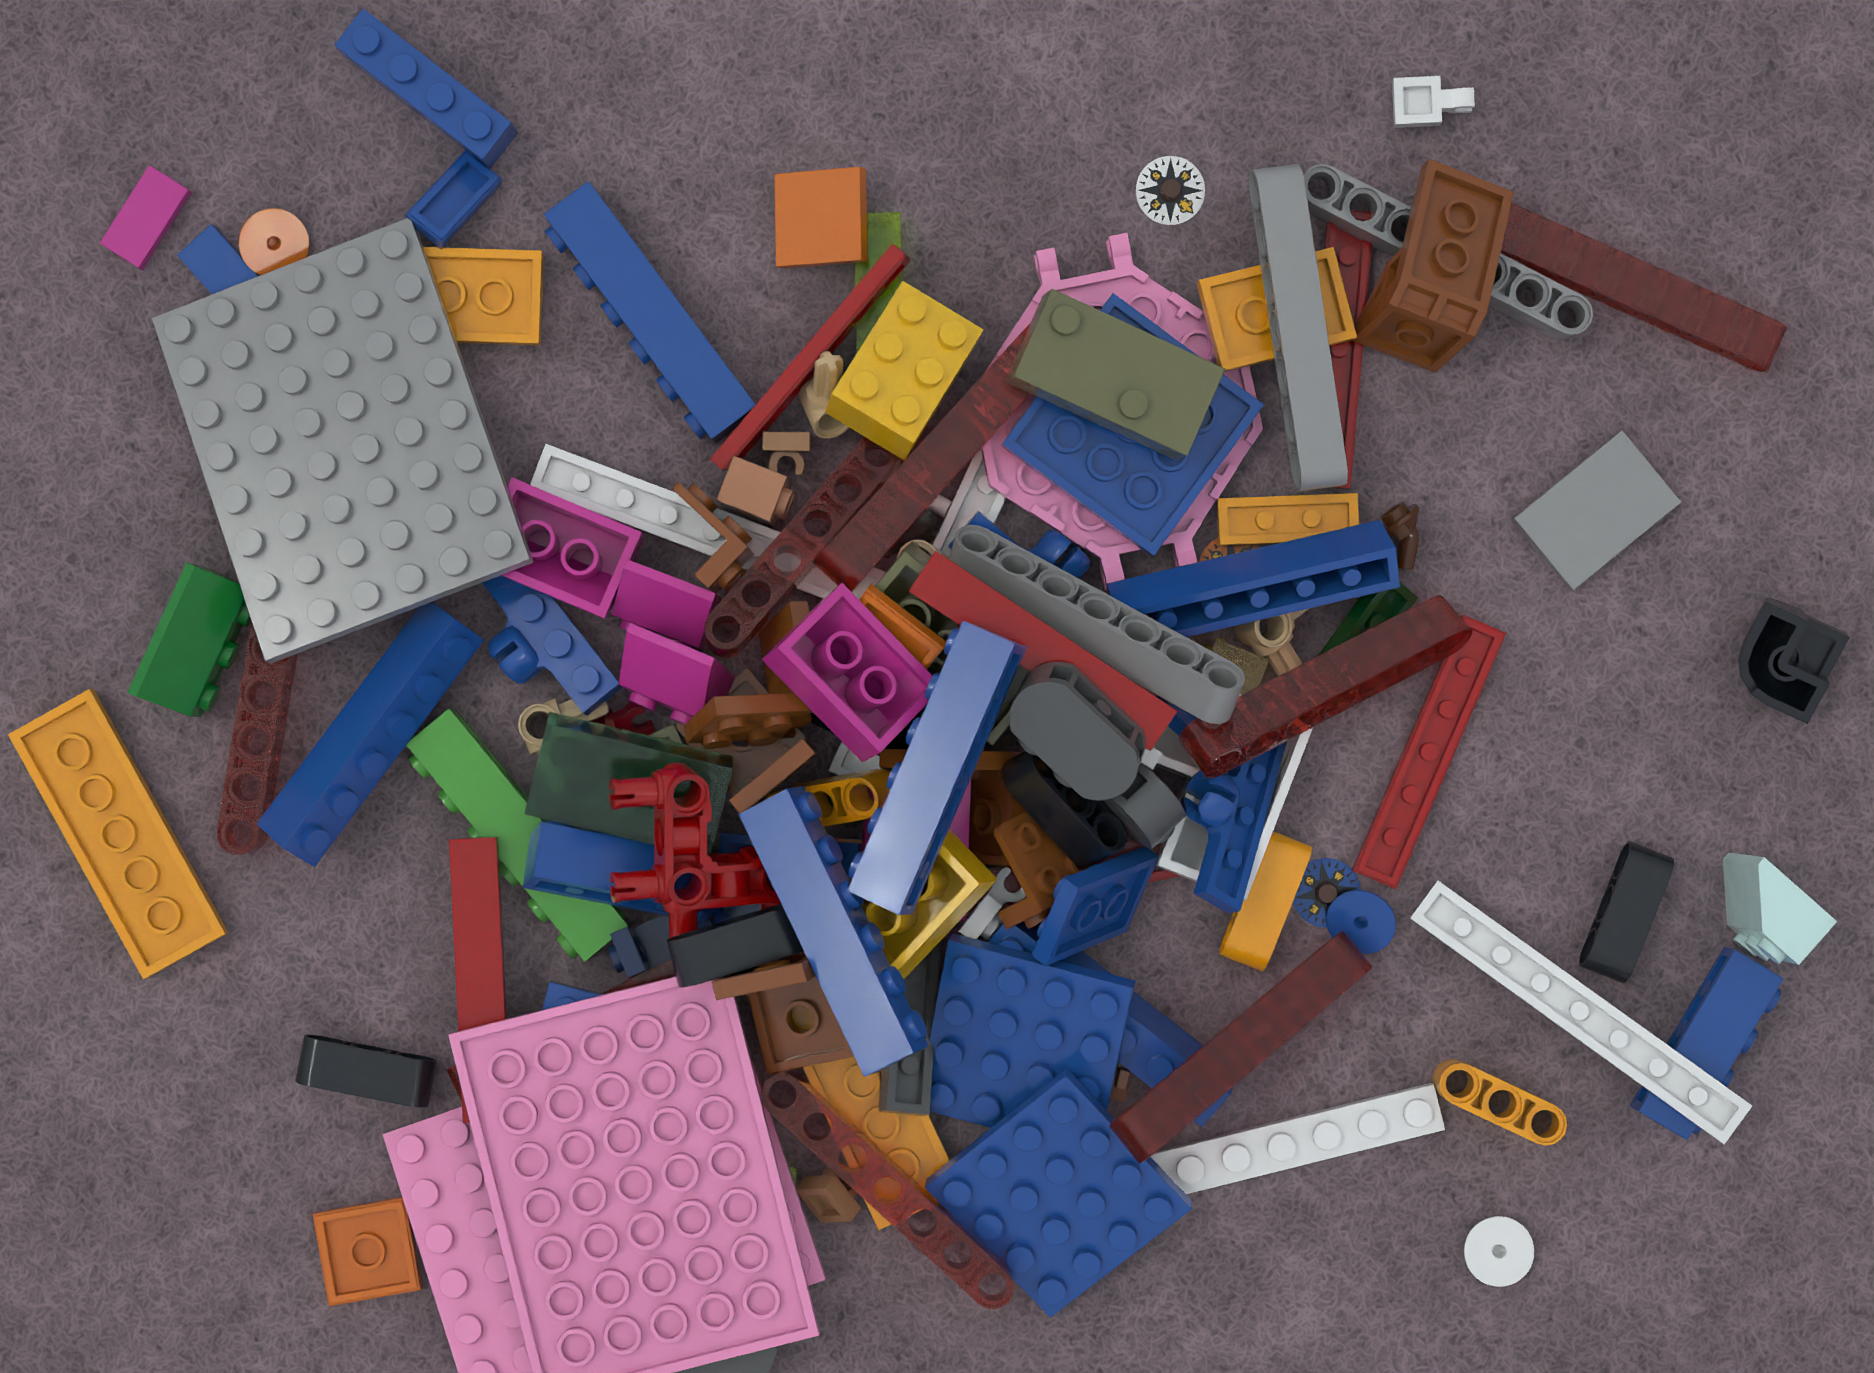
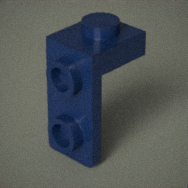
(642, 946)

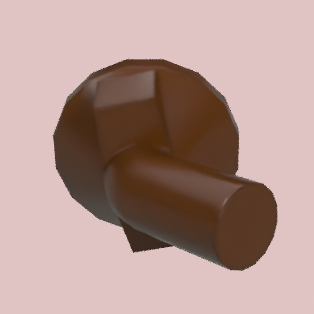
(1401, 523)

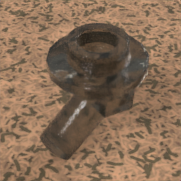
(921, 530)

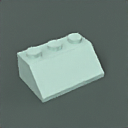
(1770, 911)

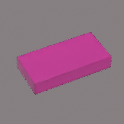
(145, 217)

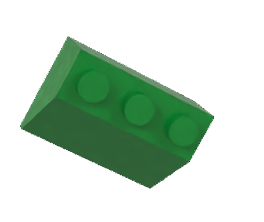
(193, 642)

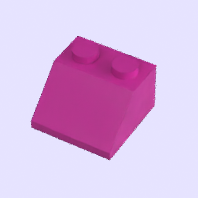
(663, 604)
(670, 674)

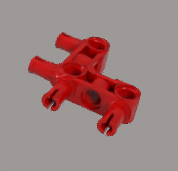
(682, 849)

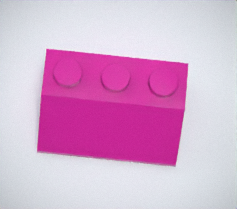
(572, 548)
(851, 673)

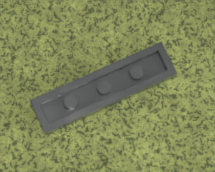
(907, 1083)

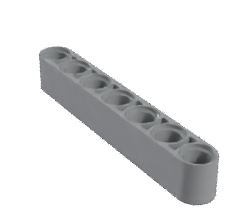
(1509, 273)
(1298, 327)
(1104, 626)

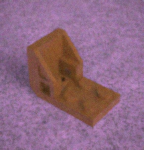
(1443, 274)

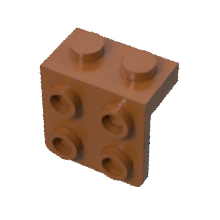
(726, 564)
(1037, 866)

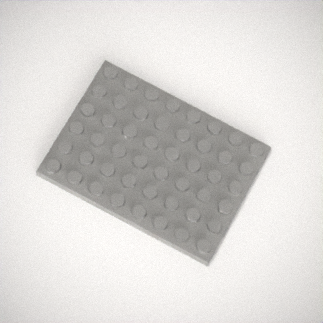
(341, 441)

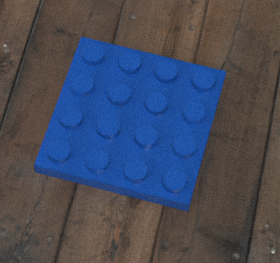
(1118, 478)
(1016, 1024)
(1057, 1193)

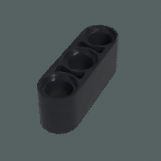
(1079, 826)
(1626, 912)
(732, 946)
(366, 1071)

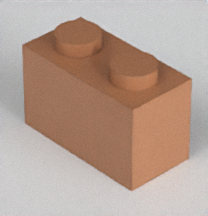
(756, 492)

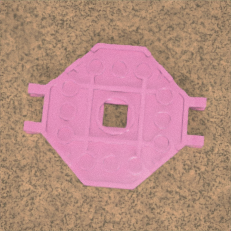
(1050, 504)

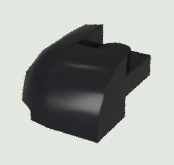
(1789, 658)

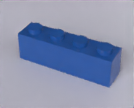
(426, 88)
(580, 865)
(1716, 1028)

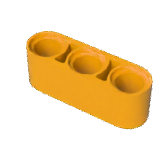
(848, 795)
(1257, 926)
(1521, 1107)

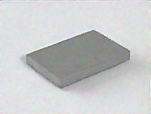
(1596, 510)

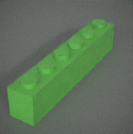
(495, 807)

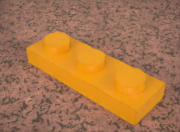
(1283, 517)

